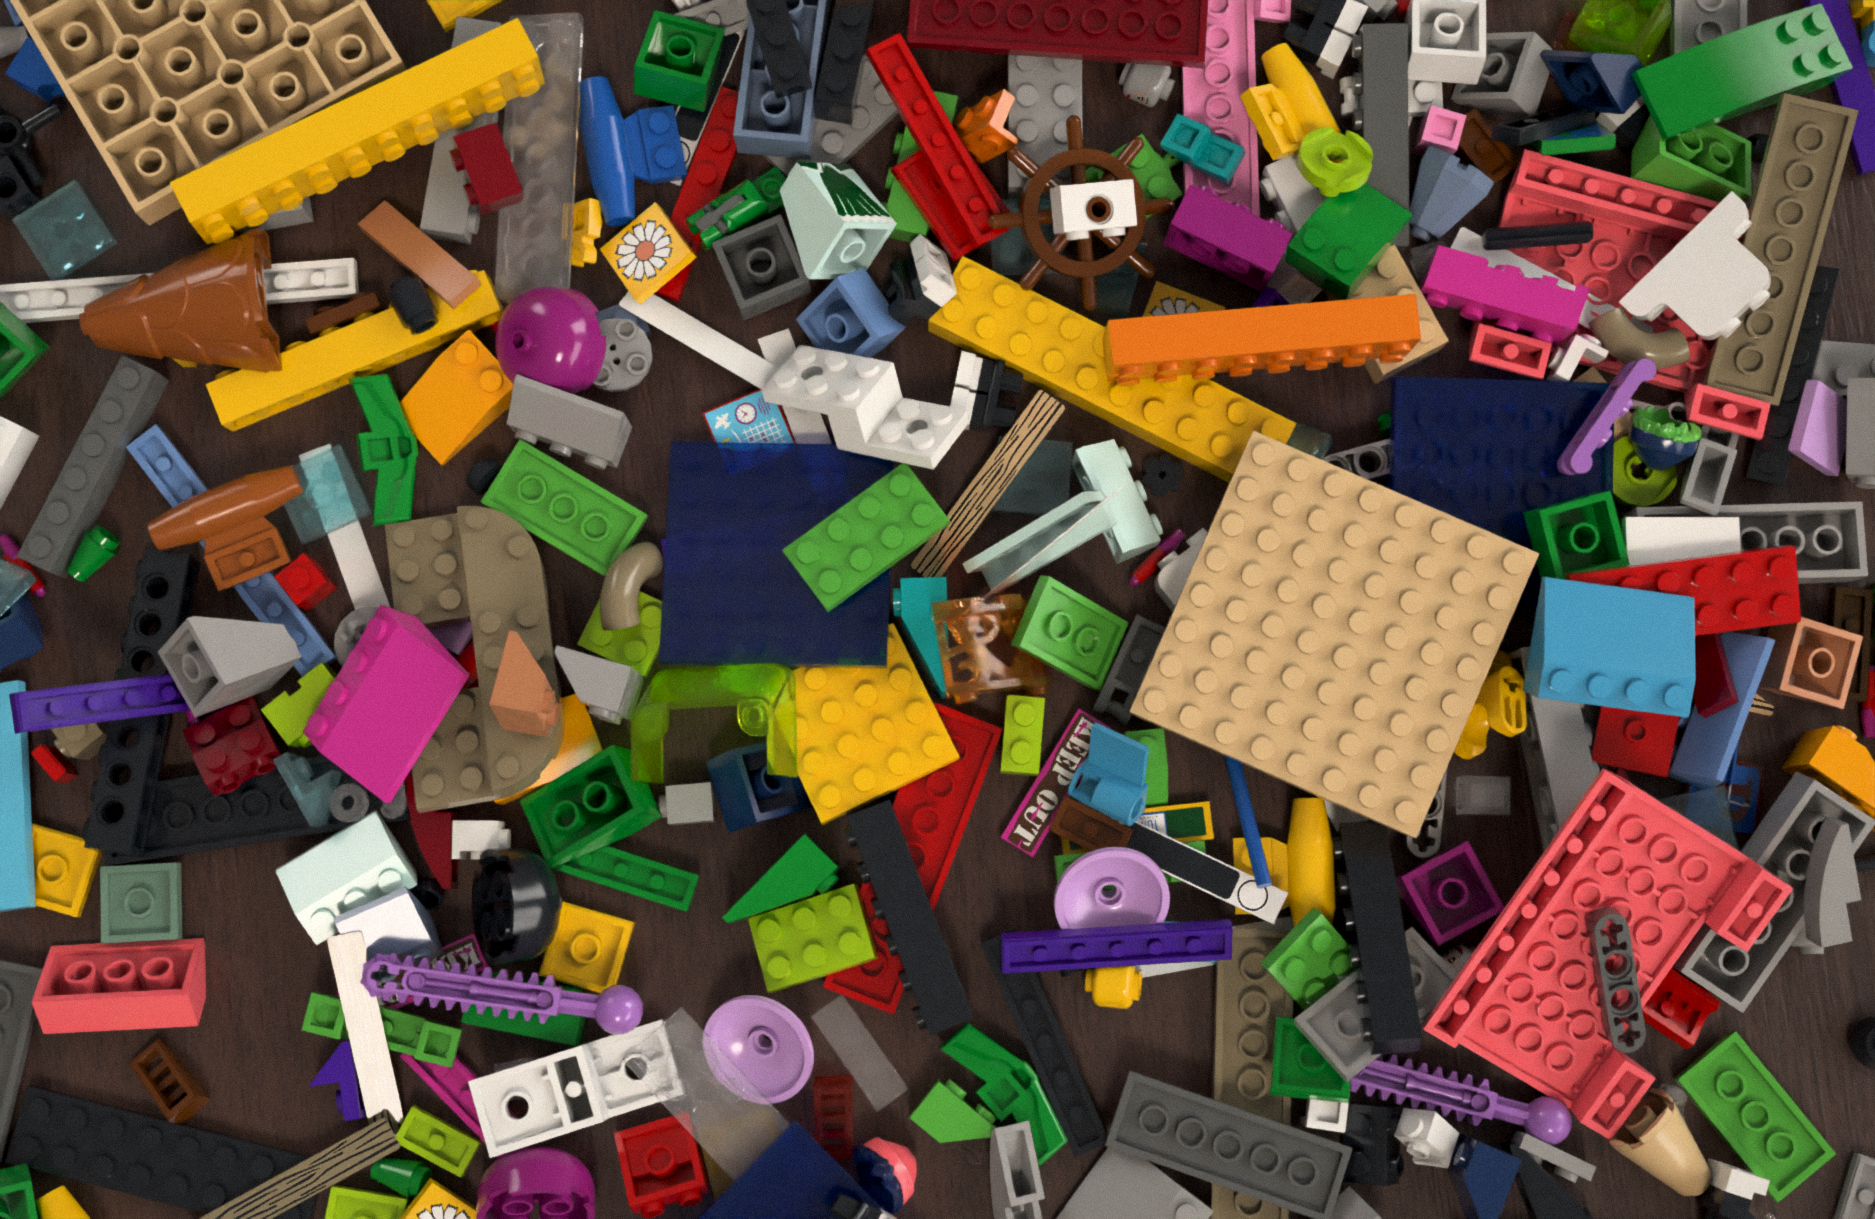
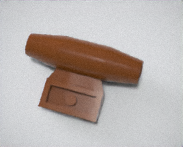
(233, 525)

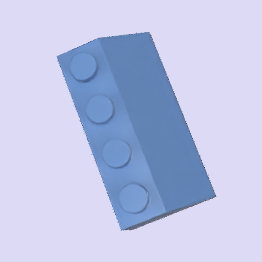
(1709, 743)

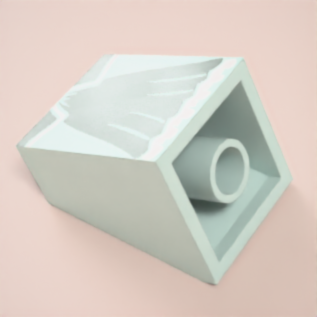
(833, 219)

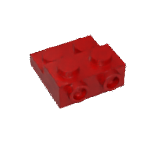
(660, 1167)

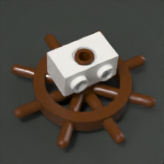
(1105, 208)

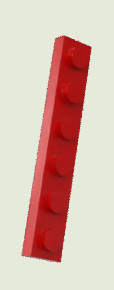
(935, 138)
(704, 180)

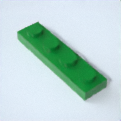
(635, 876)

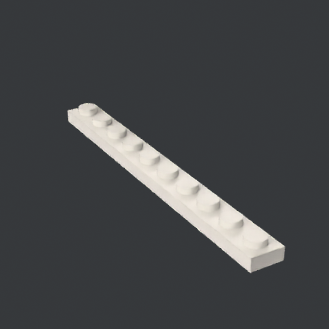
(283, 284)

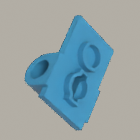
(1112, 776)

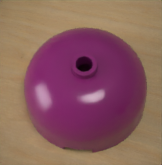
(551, 338)
(540, 1177)

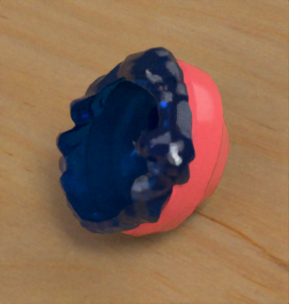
(886, 1172)

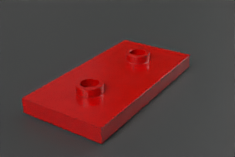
(1634, 740)

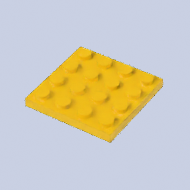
(865, 732)

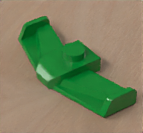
(387, 448)
(1008, 1087)

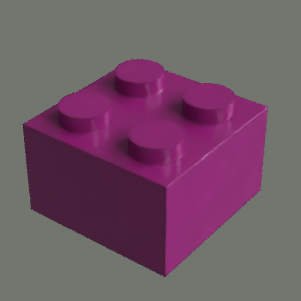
(1448, 893)

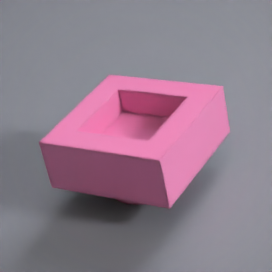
(1272, 11)

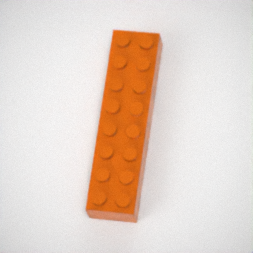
(1261, 339)

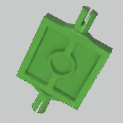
(1150, 171)

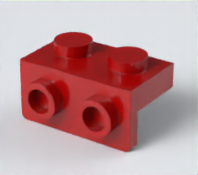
(1679, 1008)

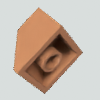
(1811, 662)
(522, 693)

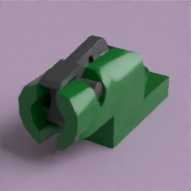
(738, 208)

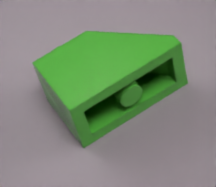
(1157, 765)

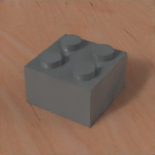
(761, 267)

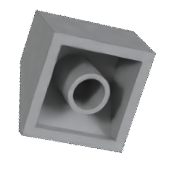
(1510, 77)

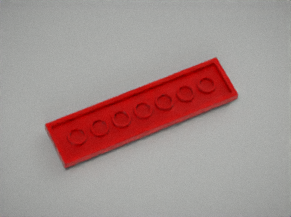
(932, 821)

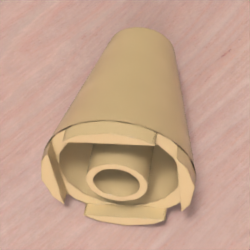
(1663, 1145)

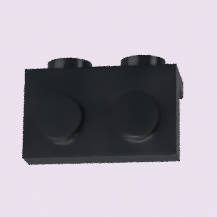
(1375, 1148)

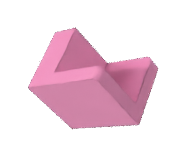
(1440, 130)

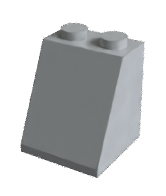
(1861, 432)
(226, 660)

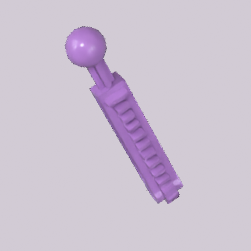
(615, 1008)
(1541, 1118)

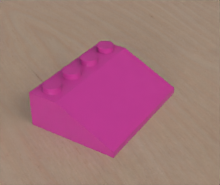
(386, 702)

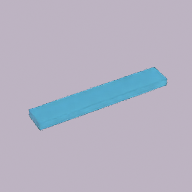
(16, 837)

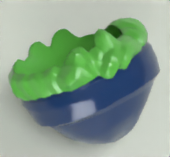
(1662, 440)

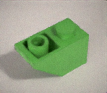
(951, 1118)

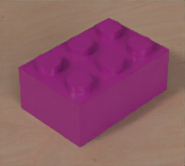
(1227, 237)

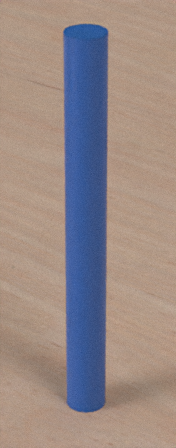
(1248, 823)

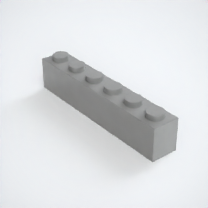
(445, 208)

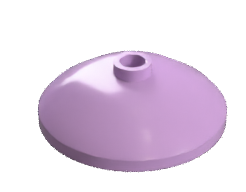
(1136, 899)
(774, 1066)

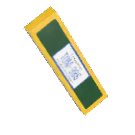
(1181, 822)

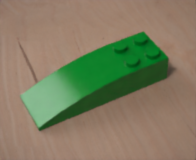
(1742, 71)

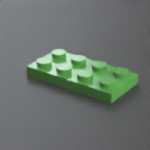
(564, 508)
(866, 536)
(1754, 1115)

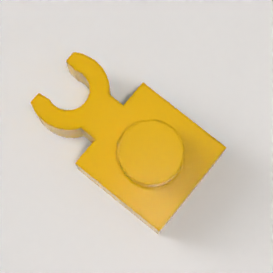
(586, 228)

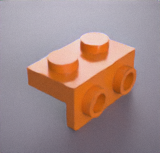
(982, 127)

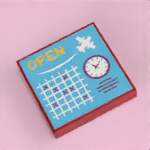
(748, 421)

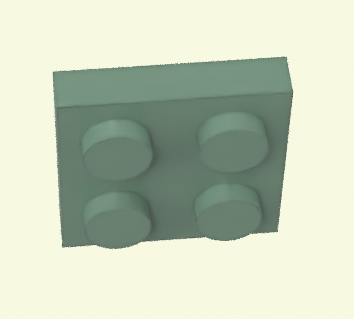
(141, 902)

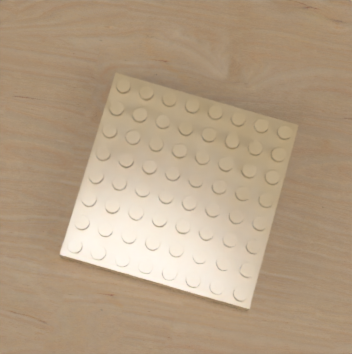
(200, 78)
(1333, 634)

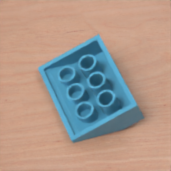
(1613, 647)

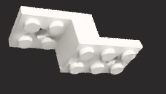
(866, 406)
(562, 1092)

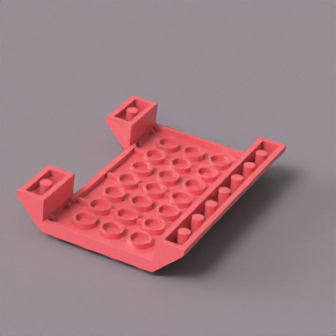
(1632, 233)
(1532, 981)

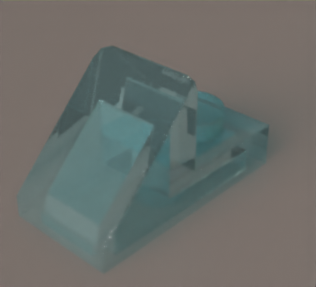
(310, 795)

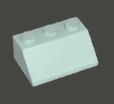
(1106, 469)
(345, 874)

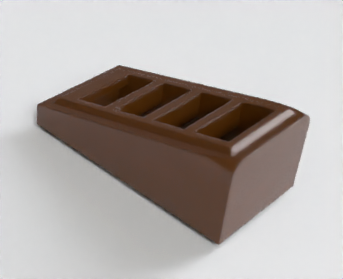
(189, 1087)

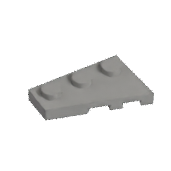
(1844, 360)

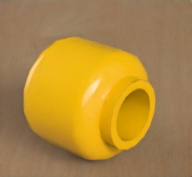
(1114, 986)

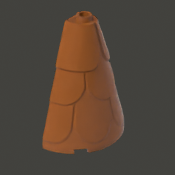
(195, 310)

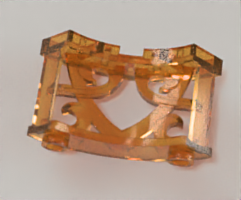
(962, 620)

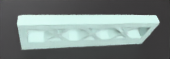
(1015, 550)

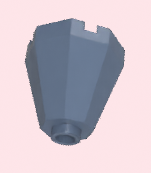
(1444, 193)

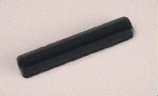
(1537, 235)

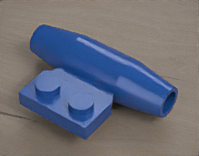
(621, 150)

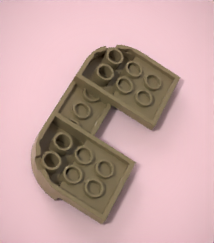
(485, 573)

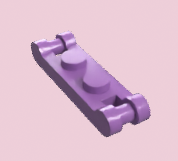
(1596, 427)

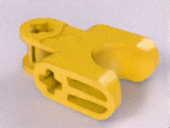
(1498, 705)

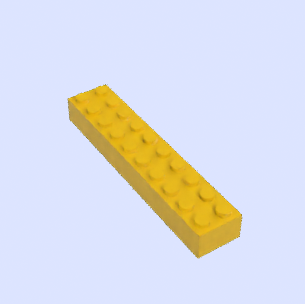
(359, 133)
(1067, 359)

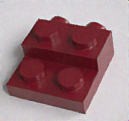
(232, 746)

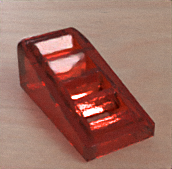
(835, 1085)

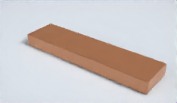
(419, 254)

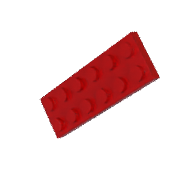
(1728, 588)

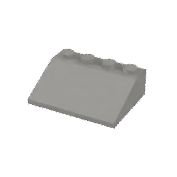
(1131, 1189)

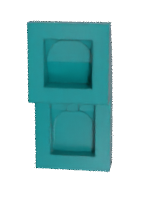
(1201, 149)

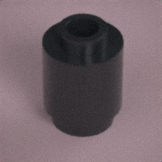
(412, 305)

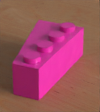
(1502, 295)

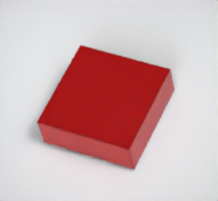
(54, 763)

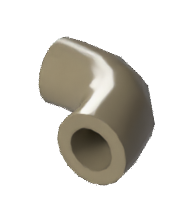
(1632, 344)
(623, 584)

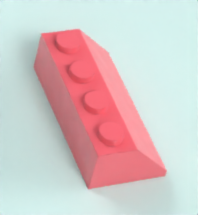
(121, 986)

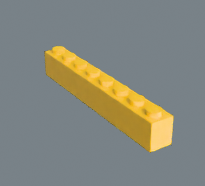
(346, 352)

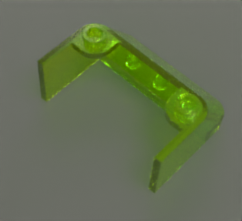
(764, 708)

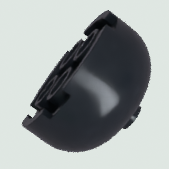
(534, 899)

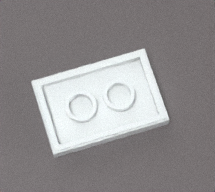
(1678, 537)

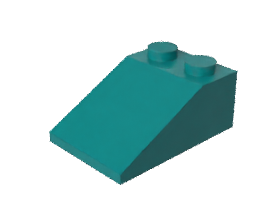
(914, 605)

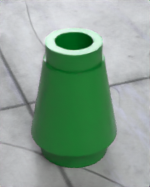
(92, 553)
(401, 1175)

